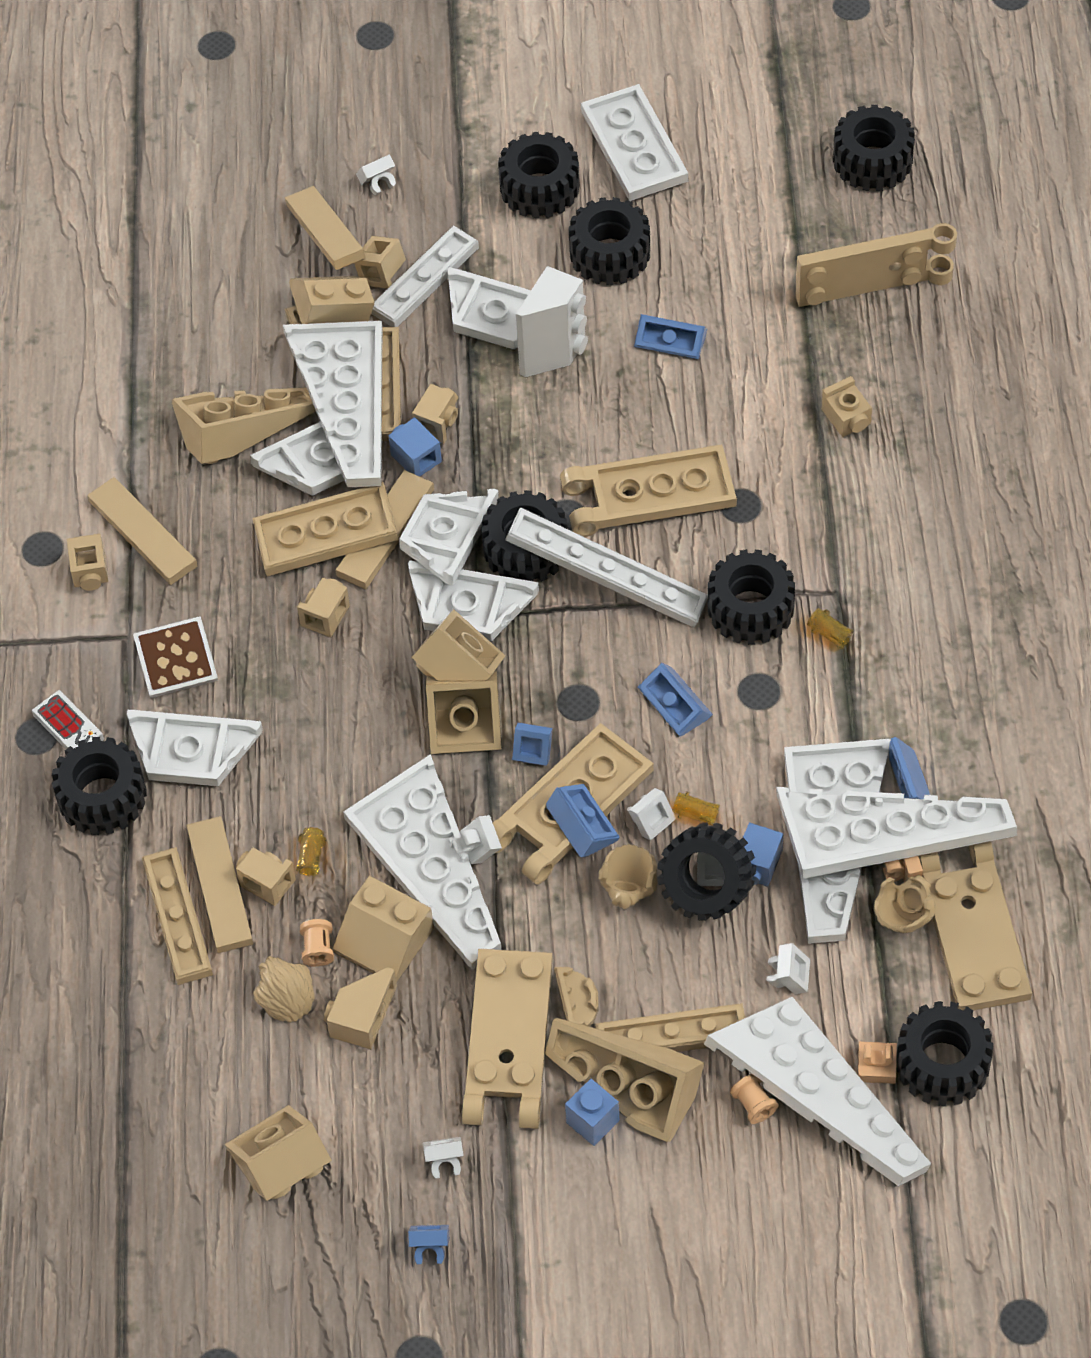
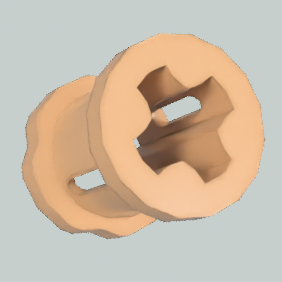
(317, 942)
(754, 1099)

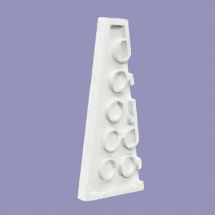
(345, 384)

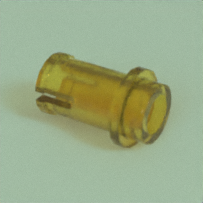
(829, 628)
(695, 808)
(310, 851)

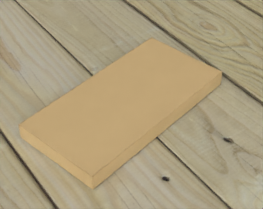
(325, 529)

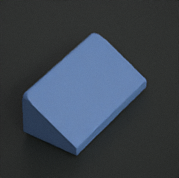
(670, 336)
(674, 699)
(907, 770)
(581, 819)

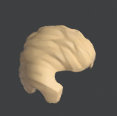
(628, 875)
(904, 905)
(284, 989)

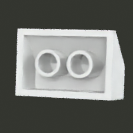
(551, 323)

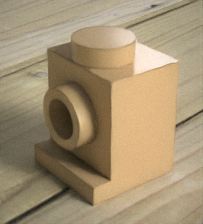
(382, 261)
(846, 407)
(437, 411)
(88, 567)
(324, 607)
(265, 875)

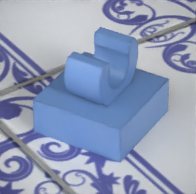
(532, 744)
(429, 1237)

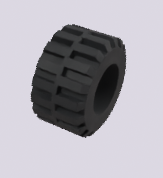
(873, 129)
(539, 193)
(609, 260)
(507, 557)
(755, 574)
(93, 762)
(683, 888)
(939, 1080)

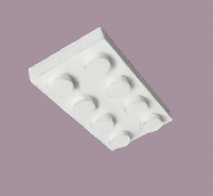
(634, 142)

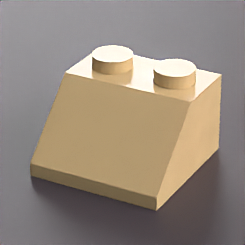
(332, 299)
(457, 652)
(463, 715)
(383, 928)
(279, 1153)

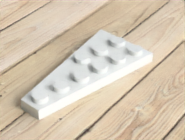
(835, 769)
(877, 827)
(412, 836)
(817, 1082)

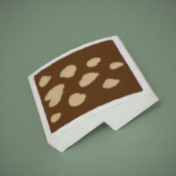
(175, 657)

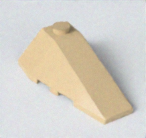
(229, 425)
(647, 1079)

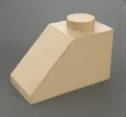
(361, 1008)

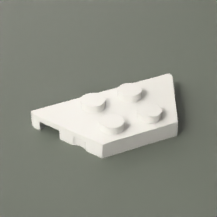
(485, 307)
(301, 461)
(445, 531)
(480, 598)
(191, 746)

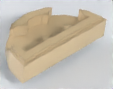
(577, 996)

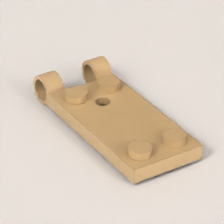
(875, 265)
(663, 487)
(603, 765)
(977, 941)
(511, 1018)

